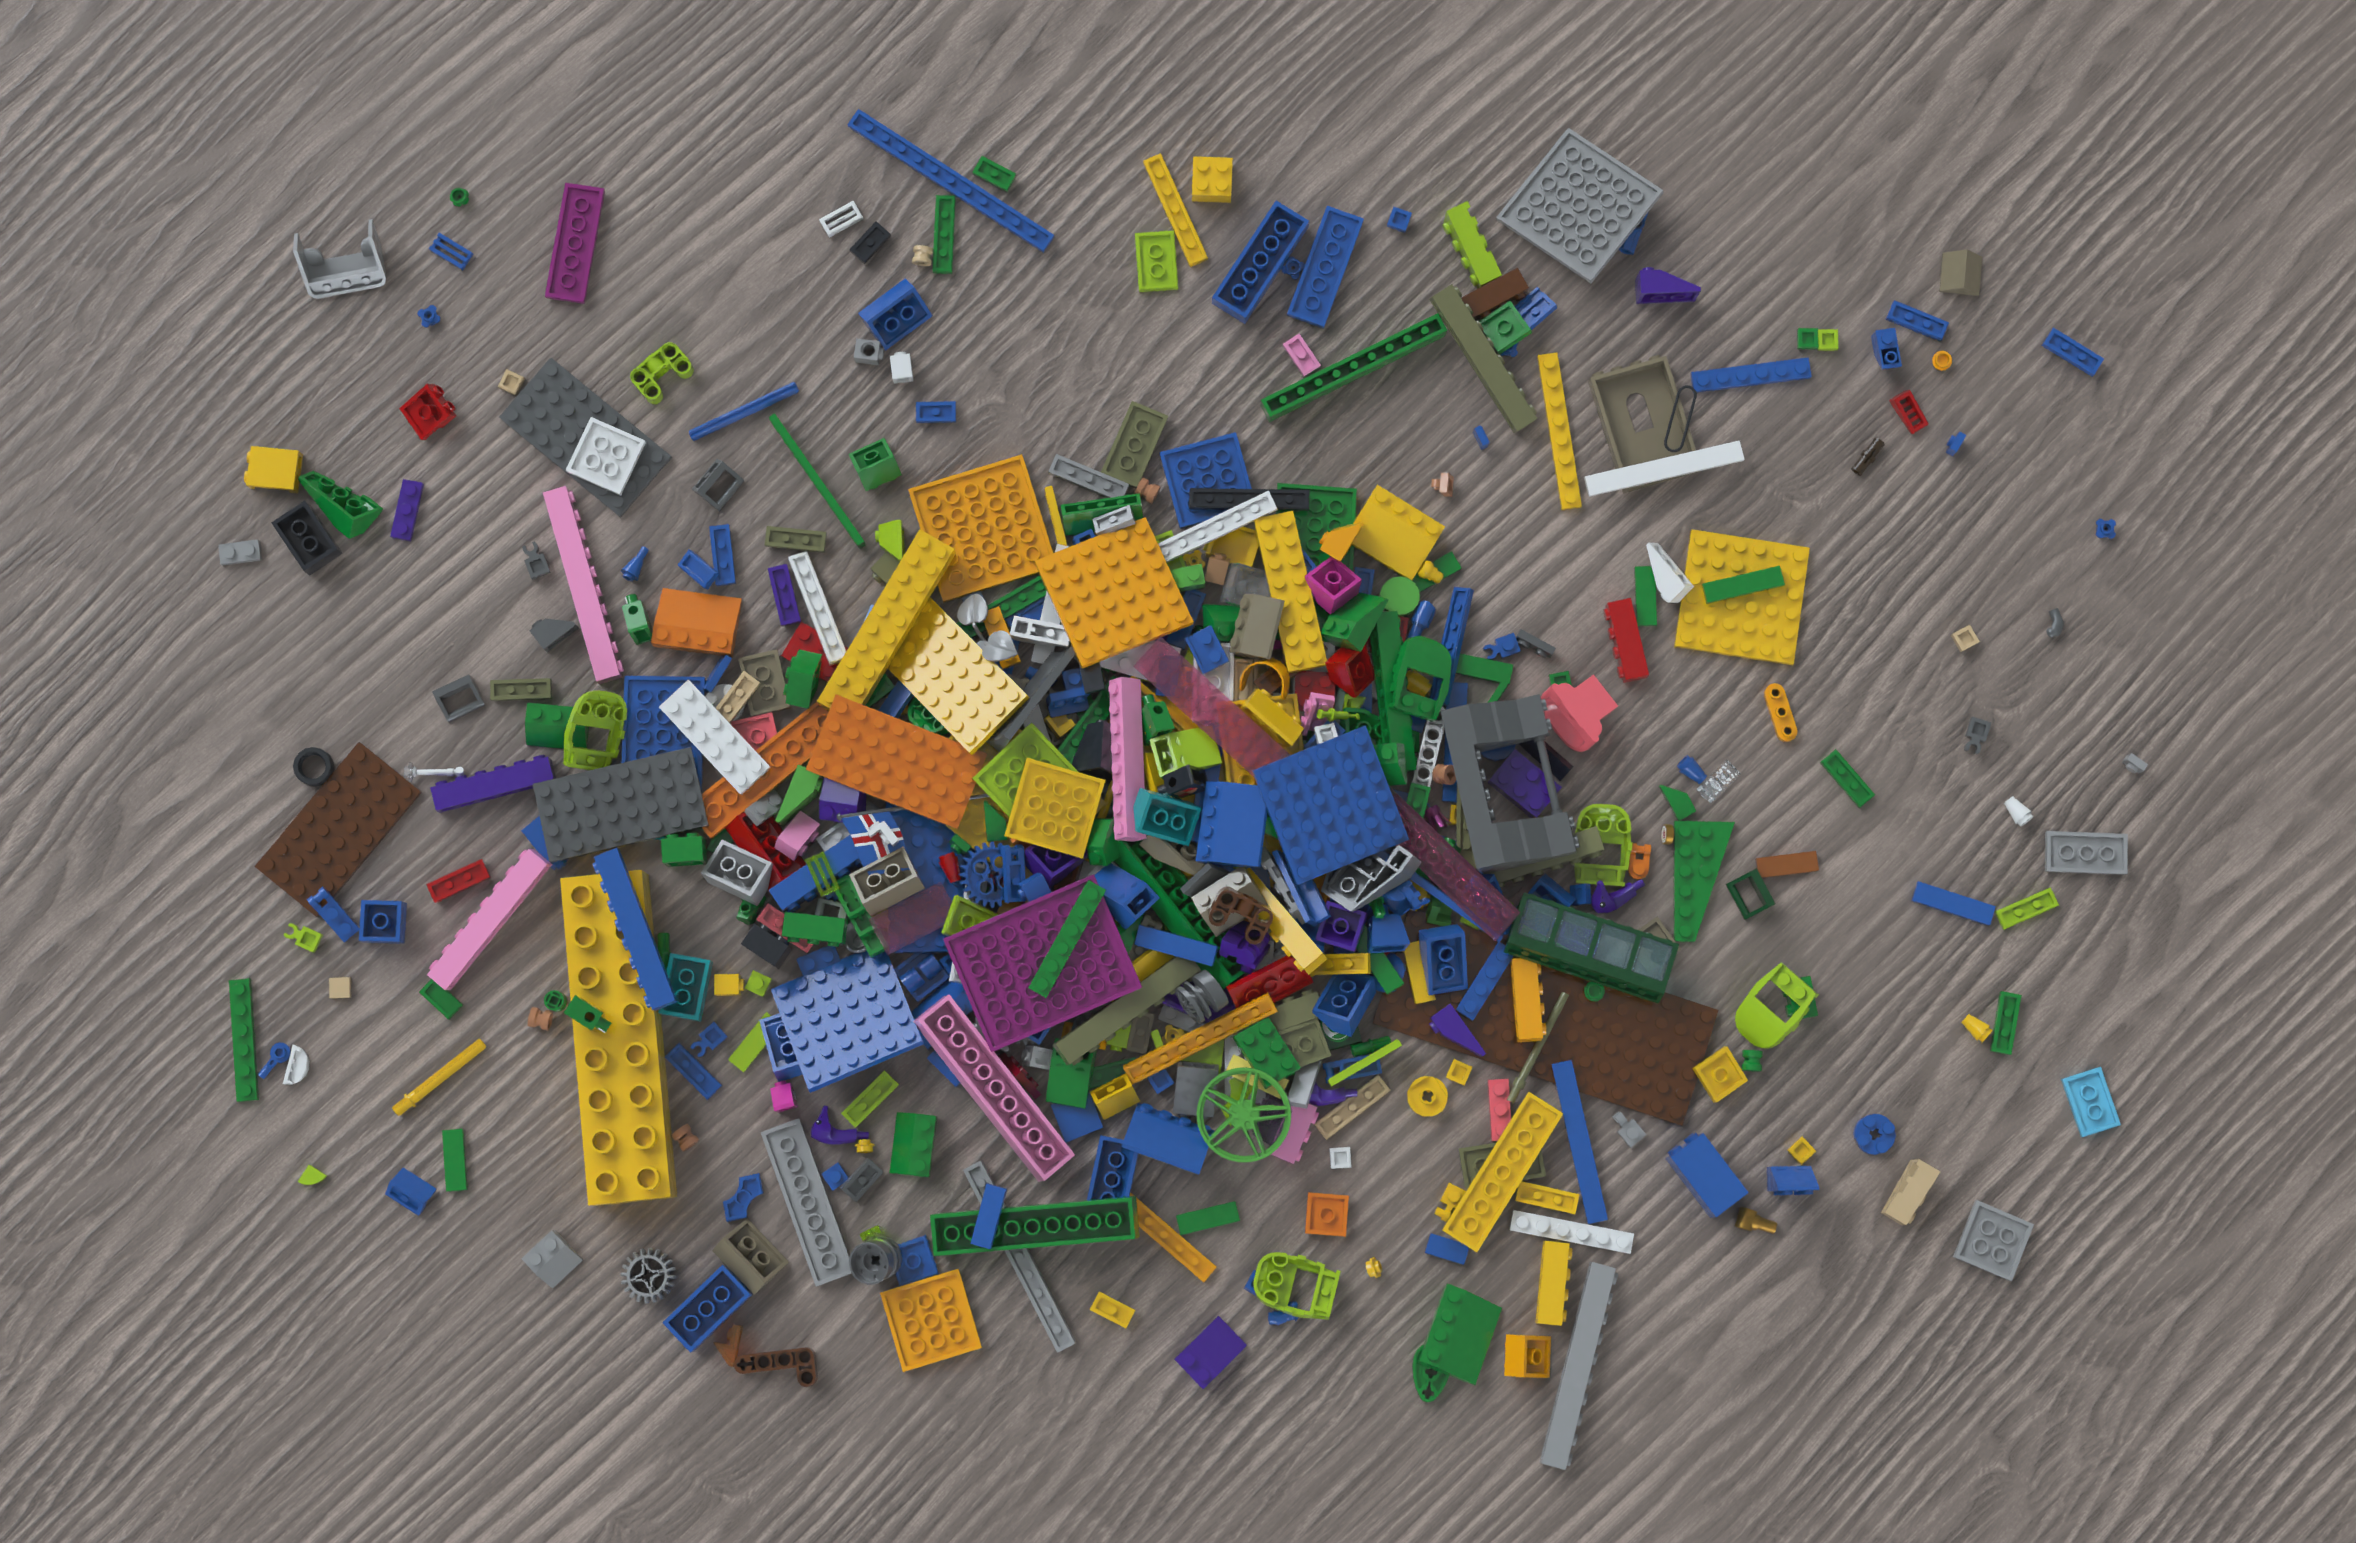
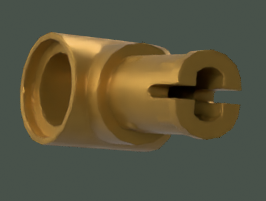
(1750, 1220)

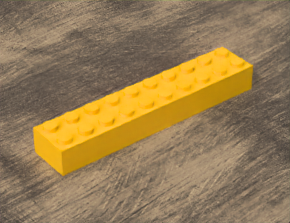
(889, 621)

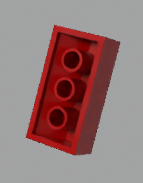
(761, 842)

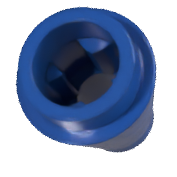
(1691, 769)

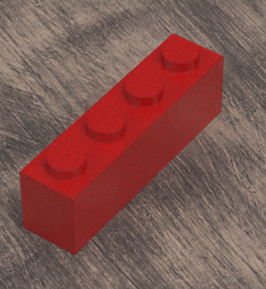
(1626, 640)

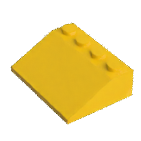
(1396, 532)

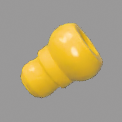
(1429, 572)

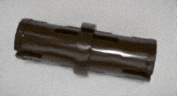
(1868, 456)

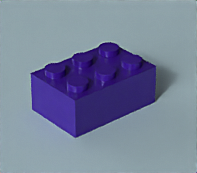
(1522, 784)

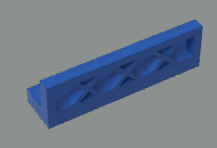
(1305, 894)

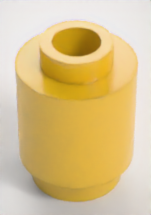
(1418, 683)

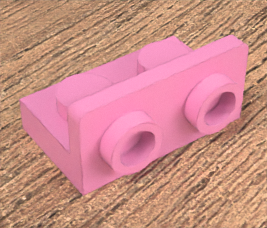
(1311, 706)

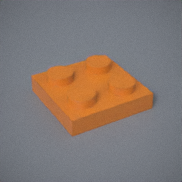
(1326, 1214)

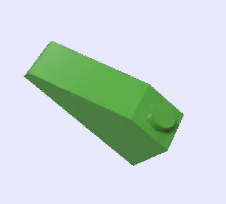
(1189, 577)

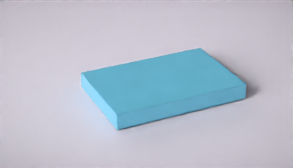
(2091, 1102)

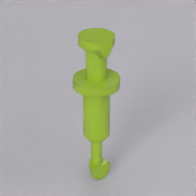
(1331, 714)

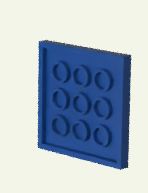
(1204, 464)

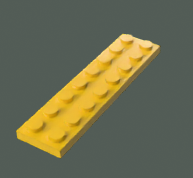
(1286, 581)
(1502, 1172)

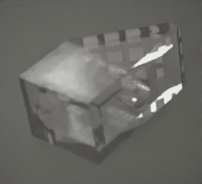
(1718, 781)

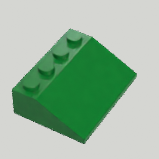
(1459, 1334)

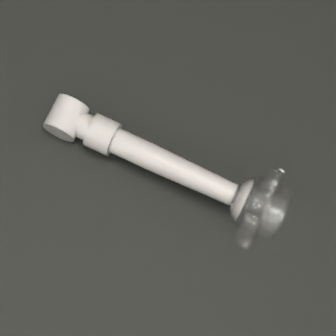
(411, 772)

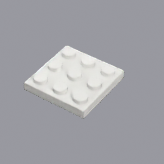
(605, 456)

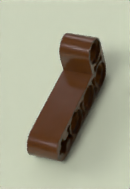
(775, 1364)

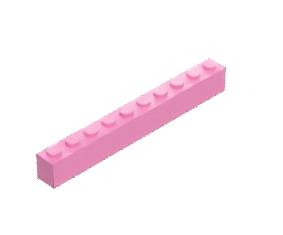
(582, 584)

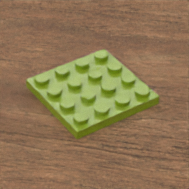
(1003, 773)

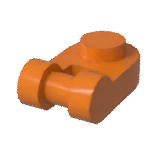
(1639, 868)

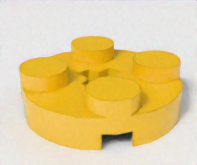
(1427, 1084)

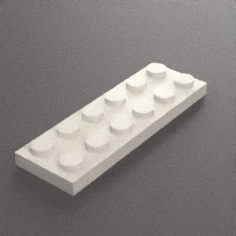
(714, 737)

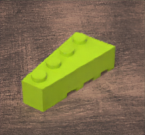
(1470, 245)

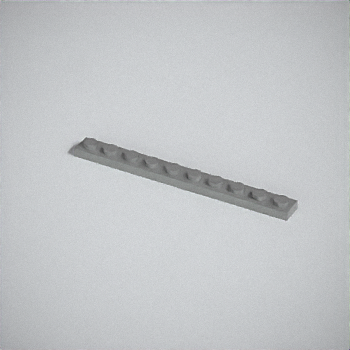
(1028, 1273)

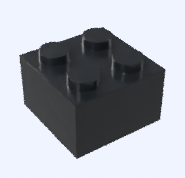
(766, 946)

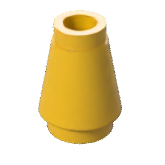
(1977, 1028)

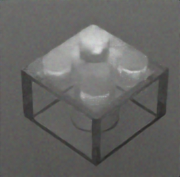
(1243, 580)

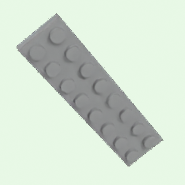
(807, 1201)

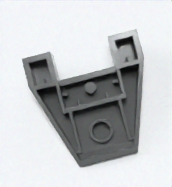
(1369, 878)

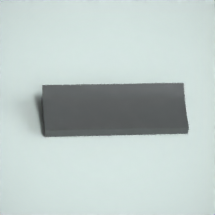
(1035, 690)

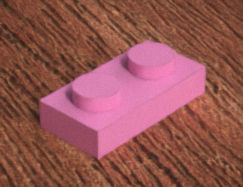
(1301, 355)

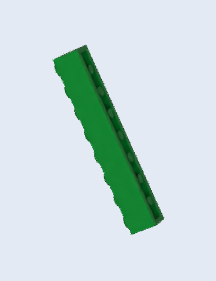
(1385, 646)

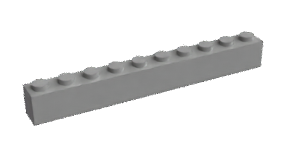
(1577, 1365)

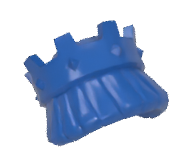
(1404, 898)

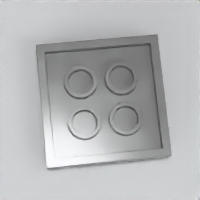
(1993, 1240)

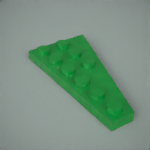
(1697, 859)

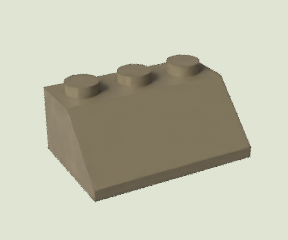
(1256, 626)
(1240, 880)
(884, 890)
(750, 1256)

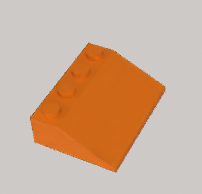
(696, 622)

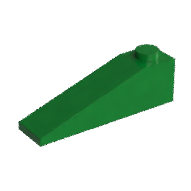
(1372, 724)

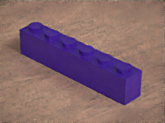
(492, 784)

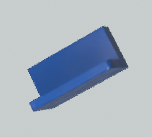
(410, 1191)

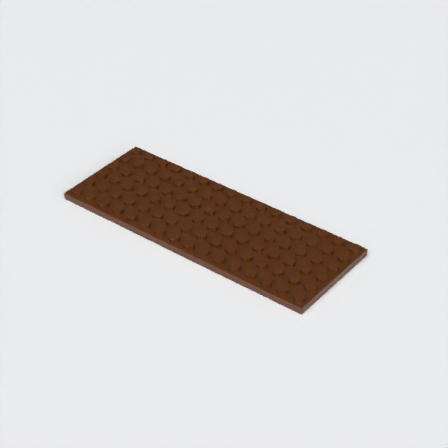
(1618, 1045)

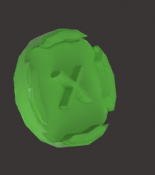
(1402, 595)

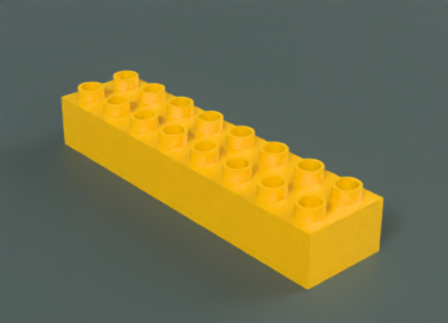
(625, 1067)

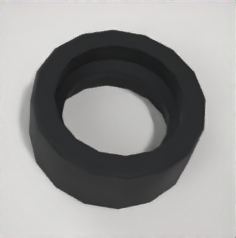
(302, 755)

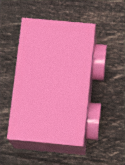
(797, 835)

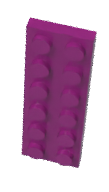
(574, 243)

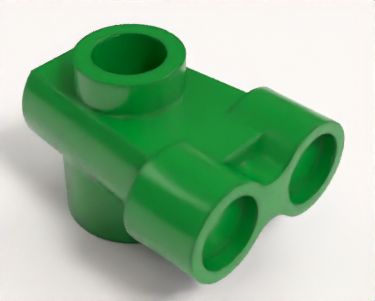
(747, 911)

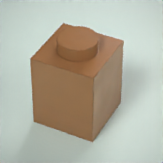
(1217, 568)

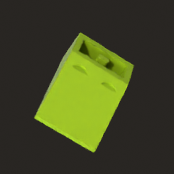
(1185, 748)

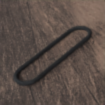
(1672, 416)

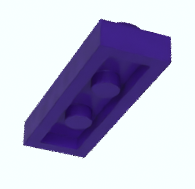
(407, 510)
(784, 595)

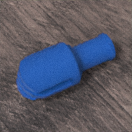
(1421, 618)

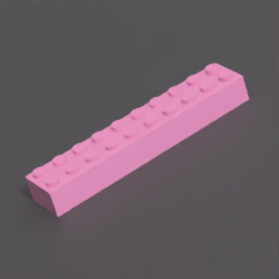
(994, 1088)

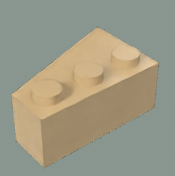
(1910, 1191)

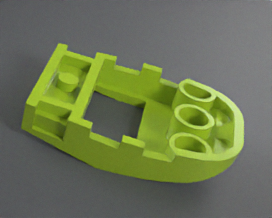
(596, 710)
(1614, 829)
(1762, 1025)
(1276, 1278)

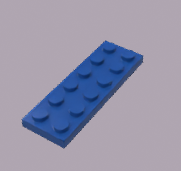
(1325, 267)

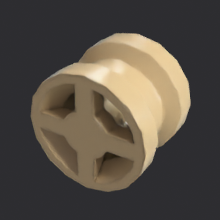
(922, 255)

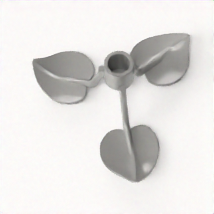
(999, 644)

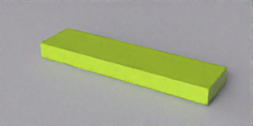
(1364, 1062)

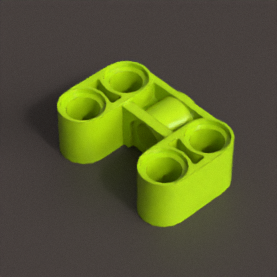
(656, 366)

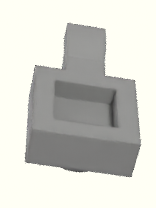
(1629, 1131)

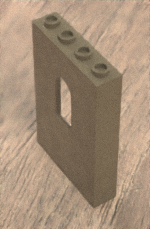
(1657, 386)

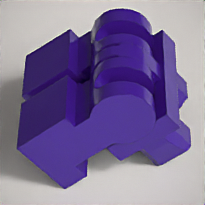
(1247, 954)

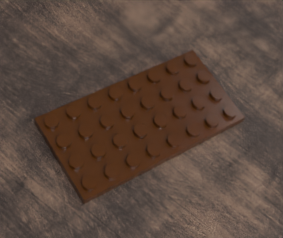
(338, 827)

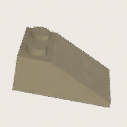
(1173, 854)

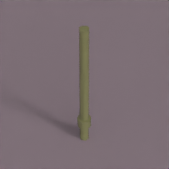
(1519, 1083)

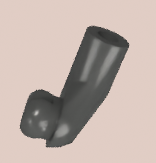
(2057, 624)

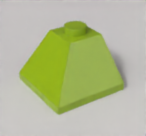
(892, 538)

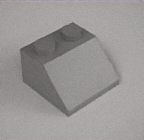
(552, 1259)

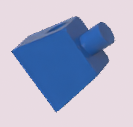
(1386, 934)

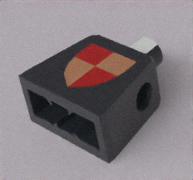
(1184, 782)

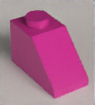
(783, 1096)

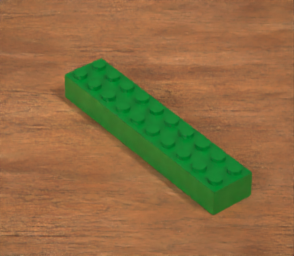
(1176, 908)
(1040, 1225)

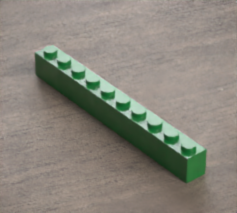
(1353, 367)

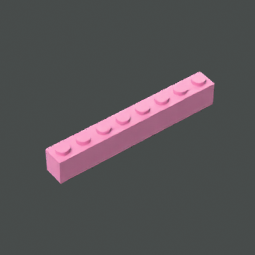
(1126, 754)
(489, 919)

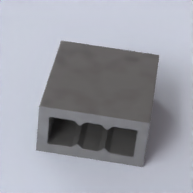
(1190, 1083)

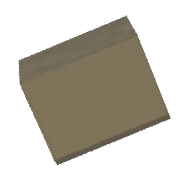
(1961, 272)

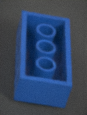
(707, 1308)

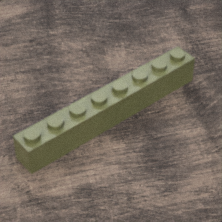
(1483, 358)
(1123, 1009)

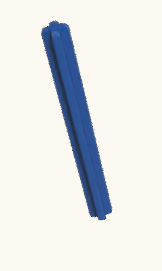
(743, 411)

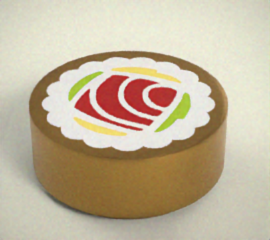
(1667, 834)

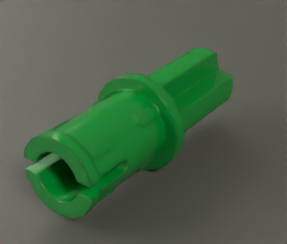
(1378, 907)
(664, 947)
(1369, 1046)

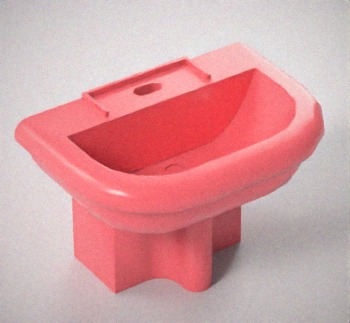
(1578, 712)

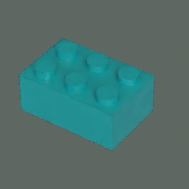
(690, 984)

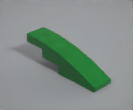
(858, 915)

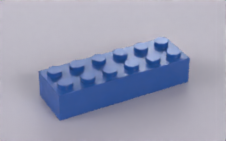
(1260, 262)
(801, 886)

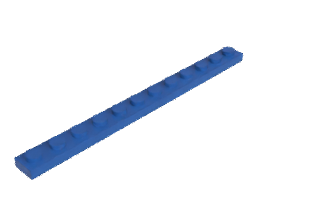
(951, 180)

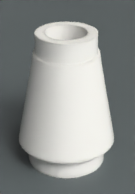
(2018, 811)

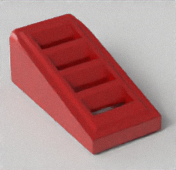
(1899, 408)

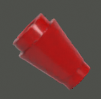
(950, 866)

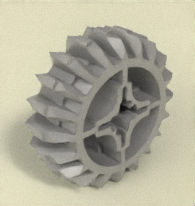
(646, 1266)

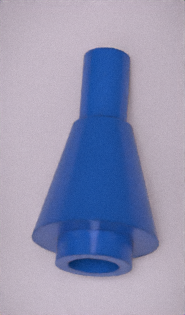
(633, 568)

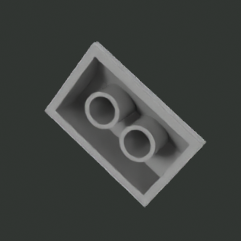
(738, 872)

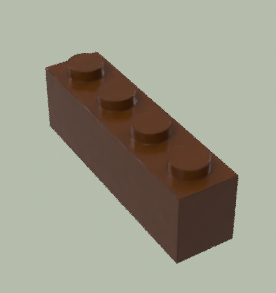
(1496, 294)

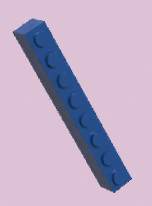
(635, 929)

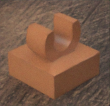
(1444, 485)

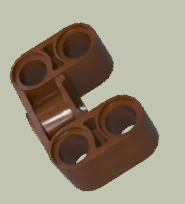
(1245, 906)

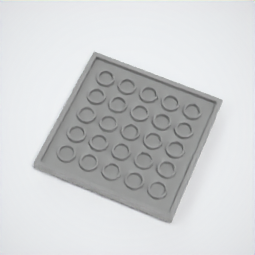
(1579, 205)

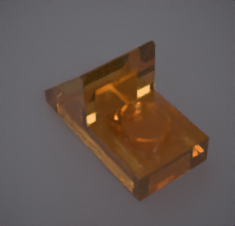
(730, 1351)

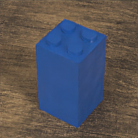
(1706, 1174)

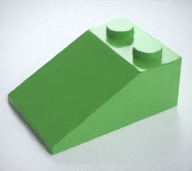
(801, 792)

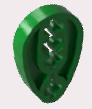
(1421, 1379)

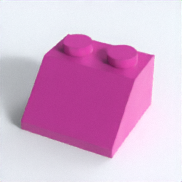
(1333, 584)

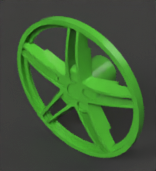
(1243, 1114)

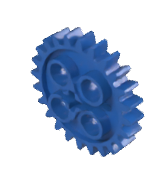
(974, 879)

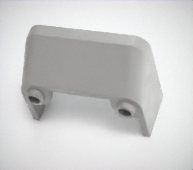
(342, 273)

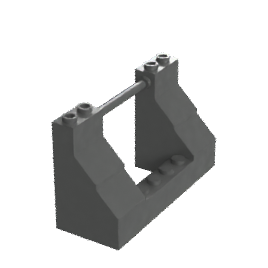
(1493, 726)

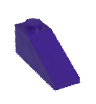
(1453, 1028)

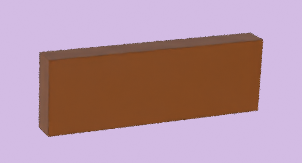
(1787, 864)

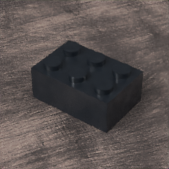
(306, 538)

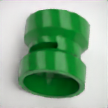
(558, 1003)
(1752, 1060)

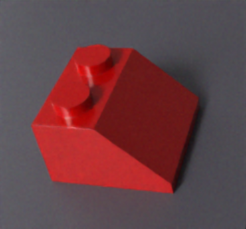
(1351, 670)

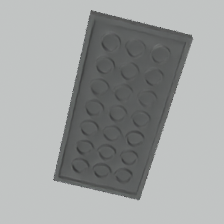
(552, 418)
(620, 804)

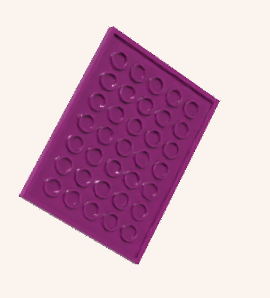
(1005, 952)

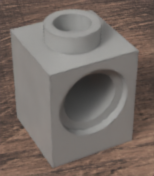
(860, 348)

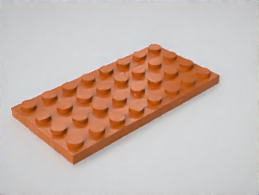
(895, 761)

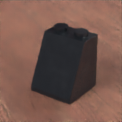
(1094, 751)

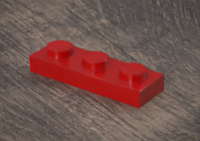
(458, 881)

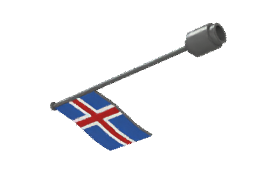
(875, 848)

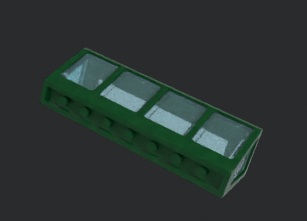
(1591, 948)

